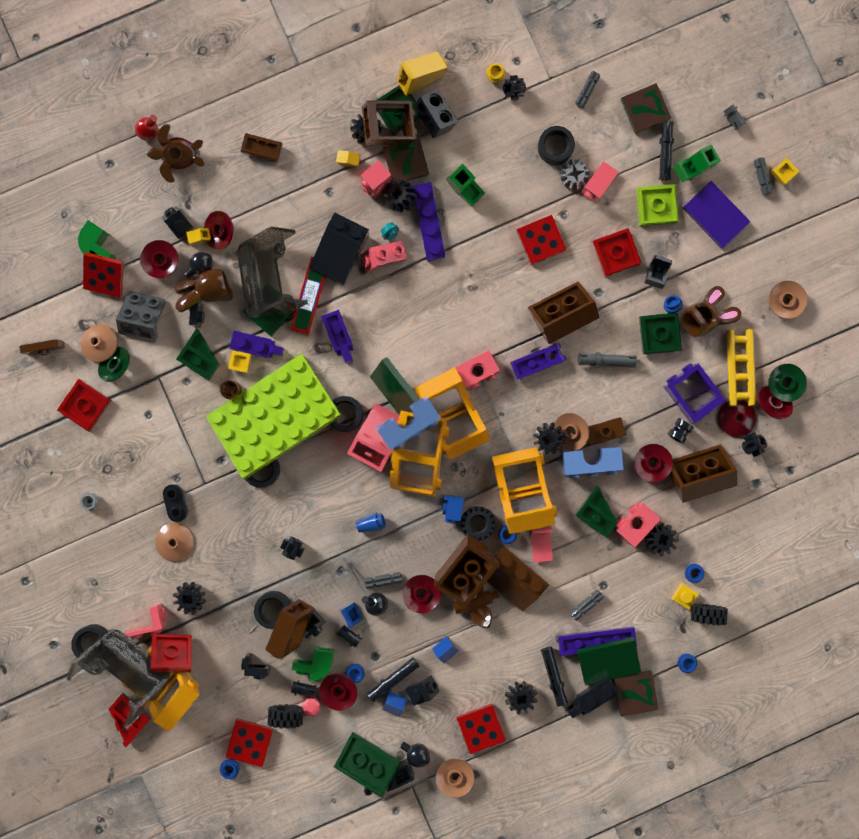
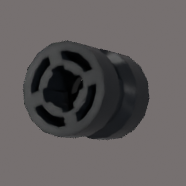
(680, 431)

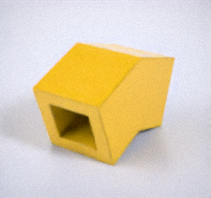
(348, 158)
(198, 236)

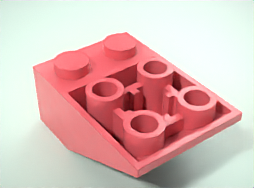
(368, 443)

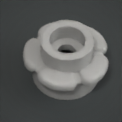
(86, 505)

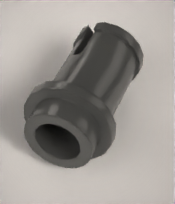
(734, 117)

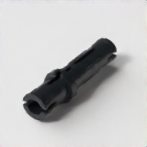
(666, 150)
(393, 679)
(556, 683)

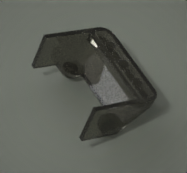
(261, 274)
(128, 664)

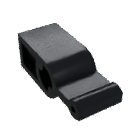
(403, 776)

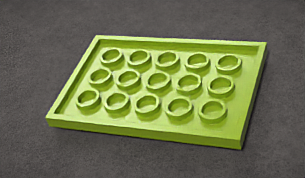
(273, 416)

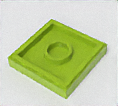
(657, 205)

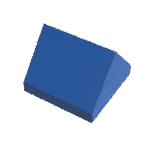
(351, 614)
(445, 650)
(394, 704)

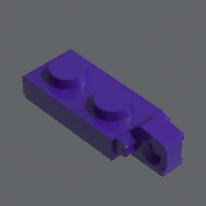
(338, 335)
(254, 345)

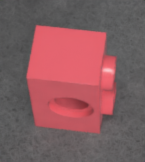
(376, 180)
(484, 361)
(647, 518)

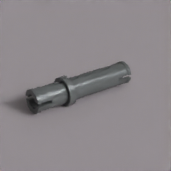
(607, 360)

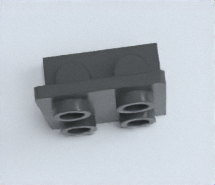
(139, 316)

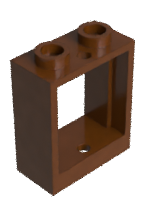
(370, 122)
(289, 629)

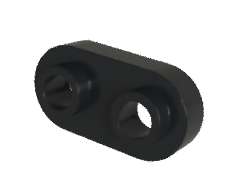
(177, 502)

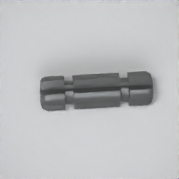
(587, 89)
(763, 176)
(383, 580)
(586, 605)

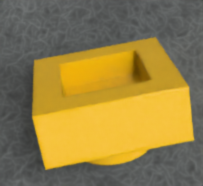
(784, 171)
(239, 361)
(685, 596)

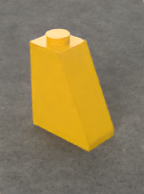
(420, 72)

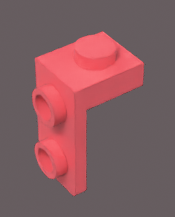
(599, 182)
(383, 255)
(541, 544)
(158, 617)

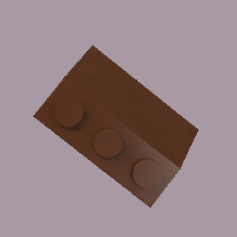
(564, 312)
(703, 473)
(466, 570)
(516, 580)

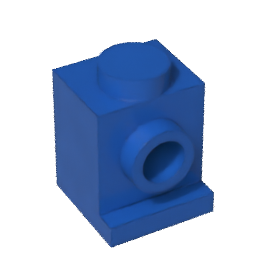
(452, 508)

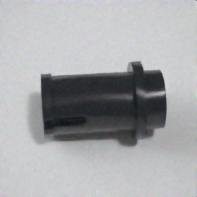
(349, 636)
(301, 689)

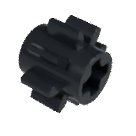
(514, 87)
(754, 444)
(292, 548)

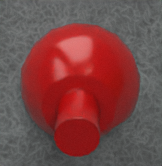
(146, 128)

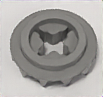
(570, 181)

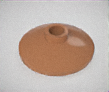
(796, 299)
(106, 343)
(569, 421)
(183, 538)
(457, 786)

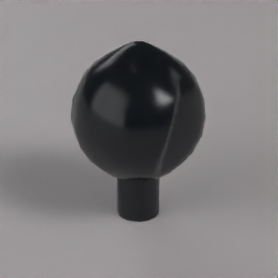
(199, 263)
(375, 604)
(417, 754)

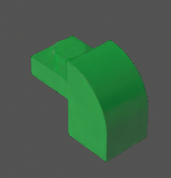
(697, 164)
(463, 183)
(92, 238)
(318, 667)

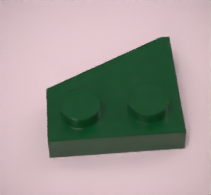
(199, 356)
(597, 513)

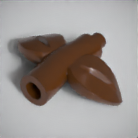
(478, 608)

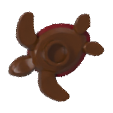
(175, 153)

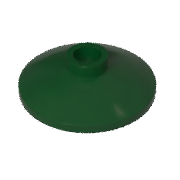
(115, 366)
(796, 382)

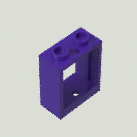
(706, 408)

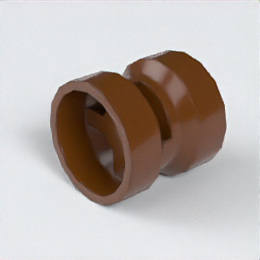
(227, 389)

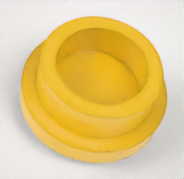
(495, 73)

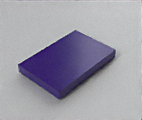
(716, 214)

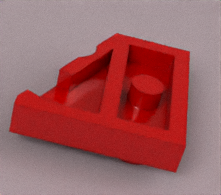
(119, 712)

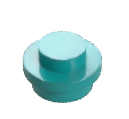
(389, 231)

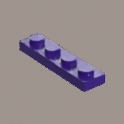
(429, 222)
(572, 642)

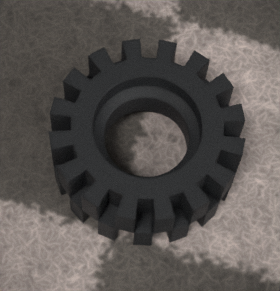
(489, 523)
(709, 614)
(285, 716)

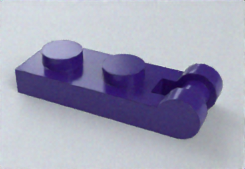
(537, 361)

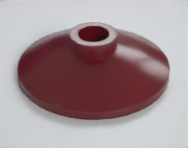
(220, 229)
(151, 254)
(772, 406)
(729, 423)
(662, 466)
(418, 603)
(335, 699)

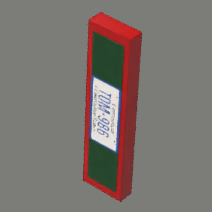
(311, 292)

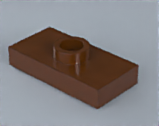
(261, 147)
(42, 348)
(606, 431)

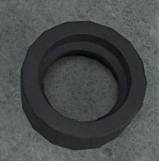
(556, 130)
(359, 414)
(274, 476)
(258, 607)
(76, 641)

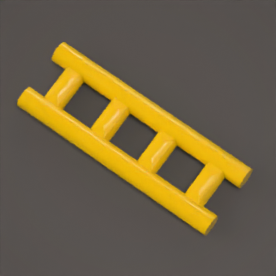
(733, 376)

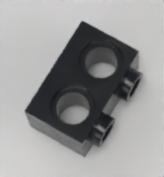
(435, 113)

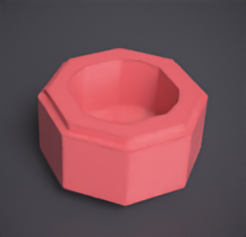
(311, 707)

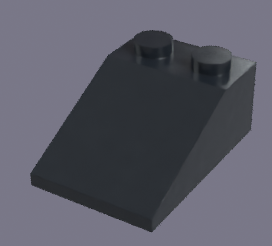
(339, 248)

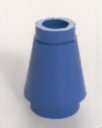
(372, 523)

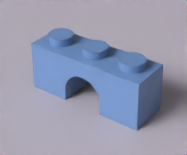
(424, 416)
(609, 461)

